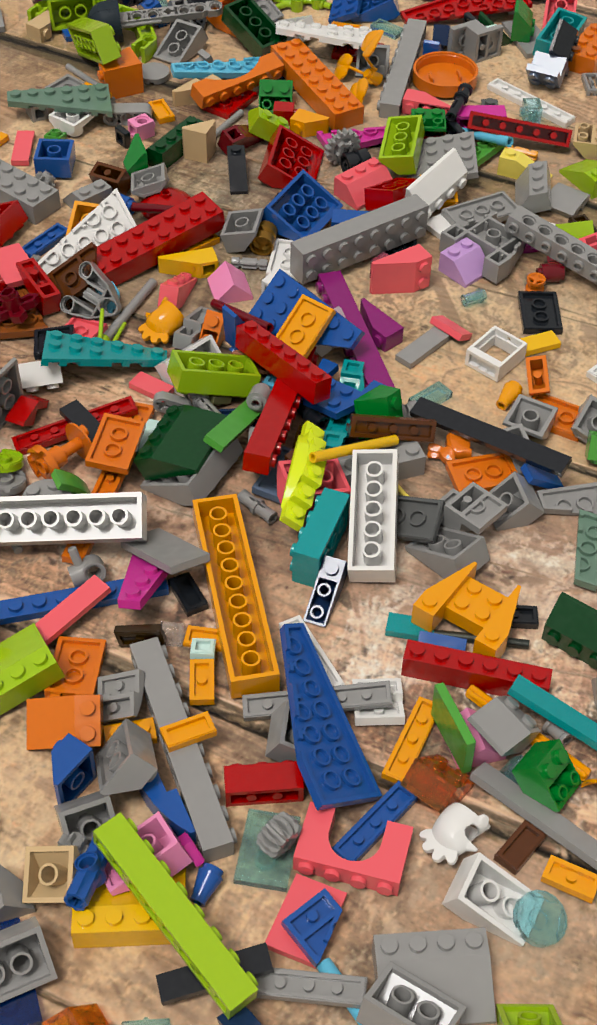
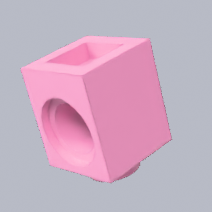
(142, 125)

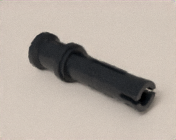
(460, 99)
(313, 416)

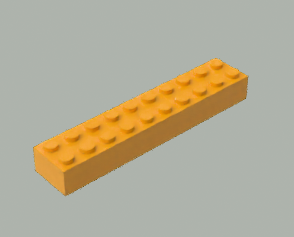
(235, 597)

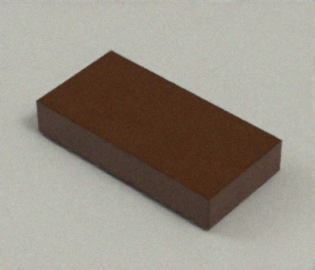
(520, 847)

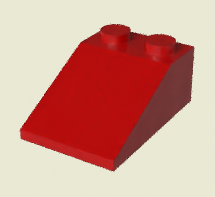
(386, 192)

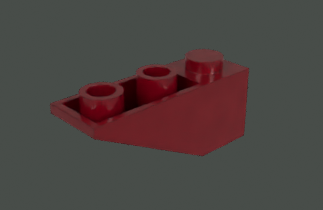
(237, 136)

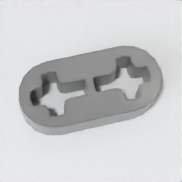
(169, 400)

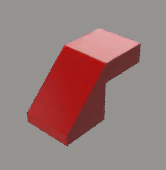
(25, 410)

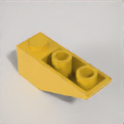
(198, 262)

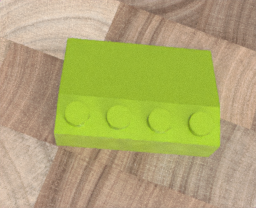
(25, 667)

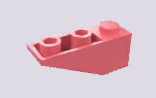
(421, 99)
(177, 289)

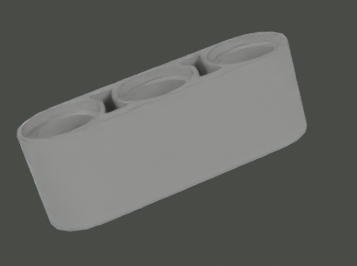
(120, 110)

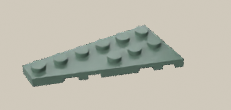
(65, 99)

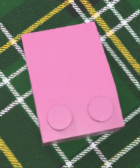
(165, 847)

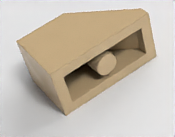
(39, 28)

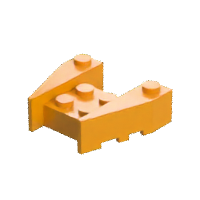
(470, 607)

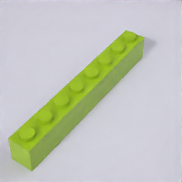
(175, 915)

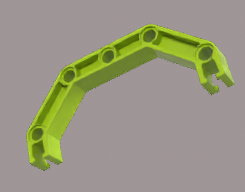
(146, 38)

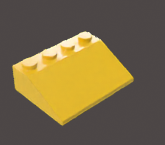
(116, 921)

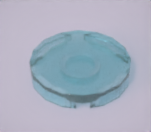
(540, 918)

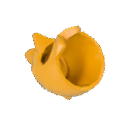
(161, 323)

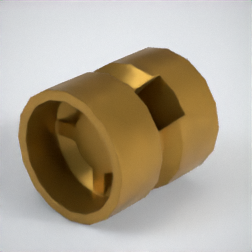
(264, 239)

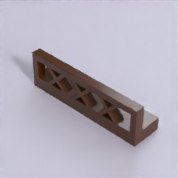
(381, 426)

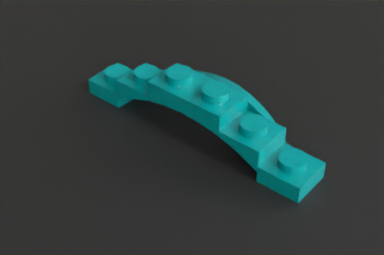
(350, 375)

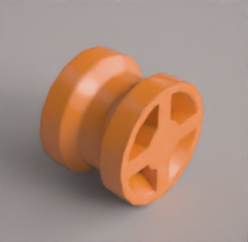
(535, 282)

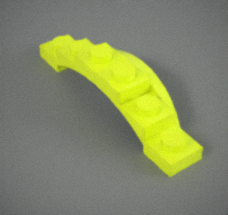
(303, 477)

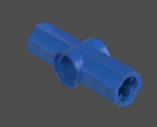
(89, 876)

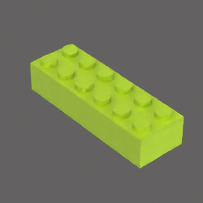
(94, 40)

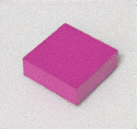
(191, 849)

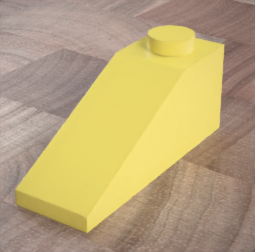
(513, 163)

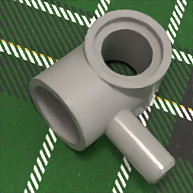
(79, 570)

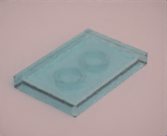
(253, 865)

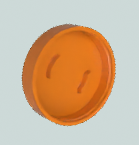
(443, 72)

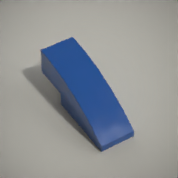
(169, 806)

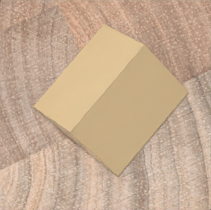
(199, 141)
(48, 873)

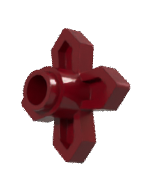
(15, 306)

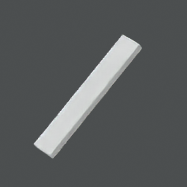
(516, 96)

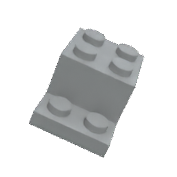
(476, 40)
(471, 509)

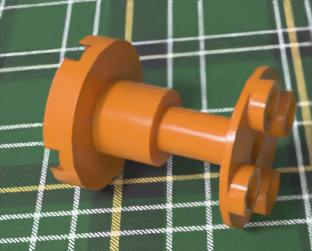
(45, 461)

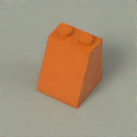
(123, 74)

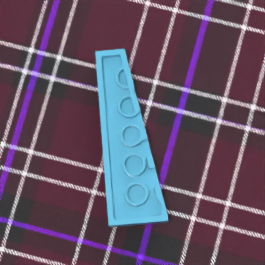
(221, 69)

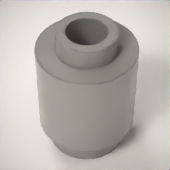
(258, 396)

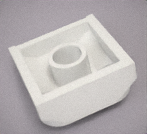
(70, 122)

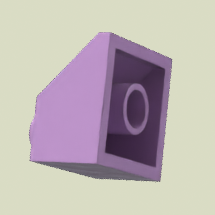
(462, 262)

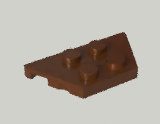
(67, 277)

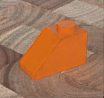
(537, 375)

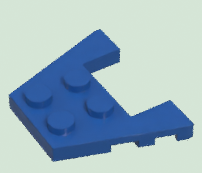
(341, 395)

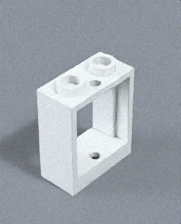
(488, 365)

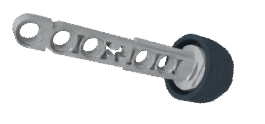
(109, 13)

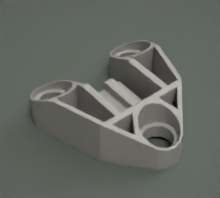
(100, 282)

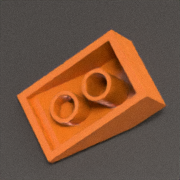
(55, 717)

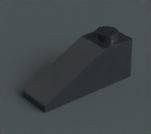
(237, 169)

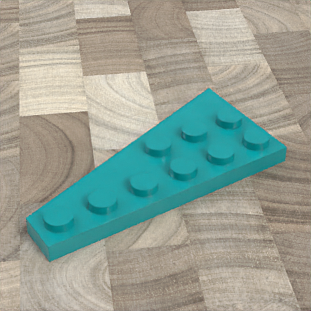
(95, 351)

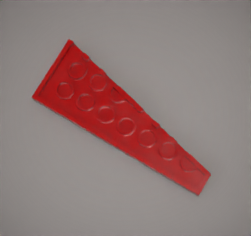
(453, 9)

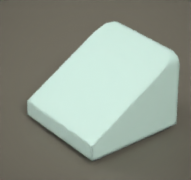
(203, 648)

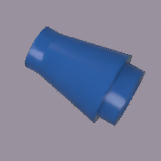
(206, 882)

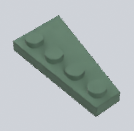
(586, 551)

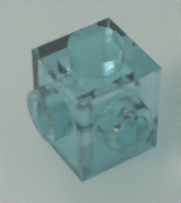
(531, 110)

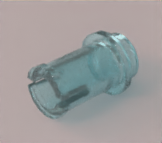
(478, 295)

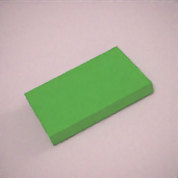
(453, 727)

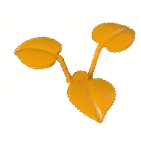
(370, 75)

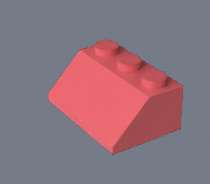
(350, 184)
(333, 478)

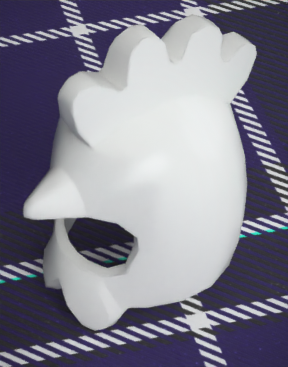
(453, 834)

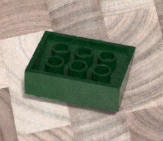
(177, 443)

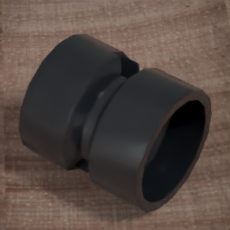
(352, 159)

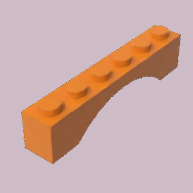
(210, 91)

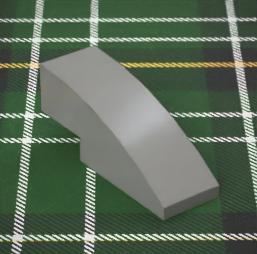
(191, 328)

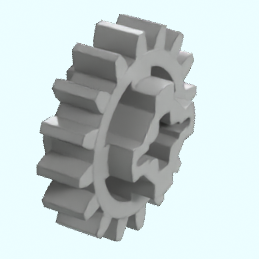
(340, 144)

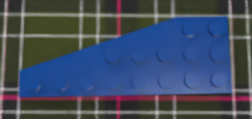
(321, 732)

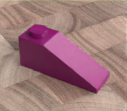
(383, 329)

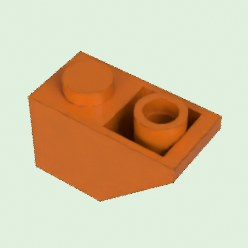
(213, 325)

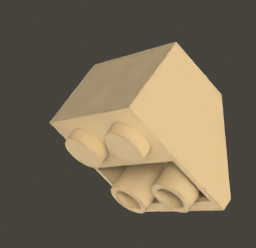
(586, 140)

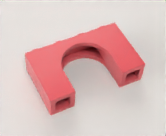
(379, 873)

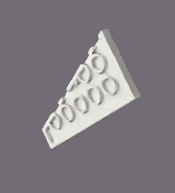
(326, 34)
(100, 225)

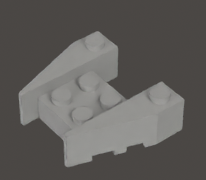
(498, 246)

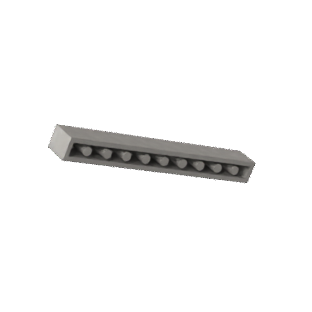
(402, 68)
(186, 764)

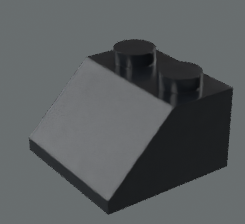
(564, 40)

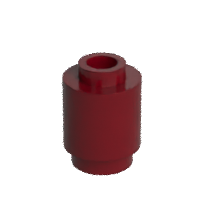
(552, 271)

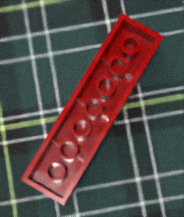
(159, 236)

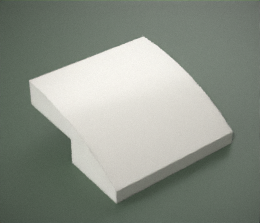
(383, 716)

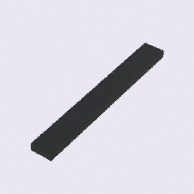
(492, 437)

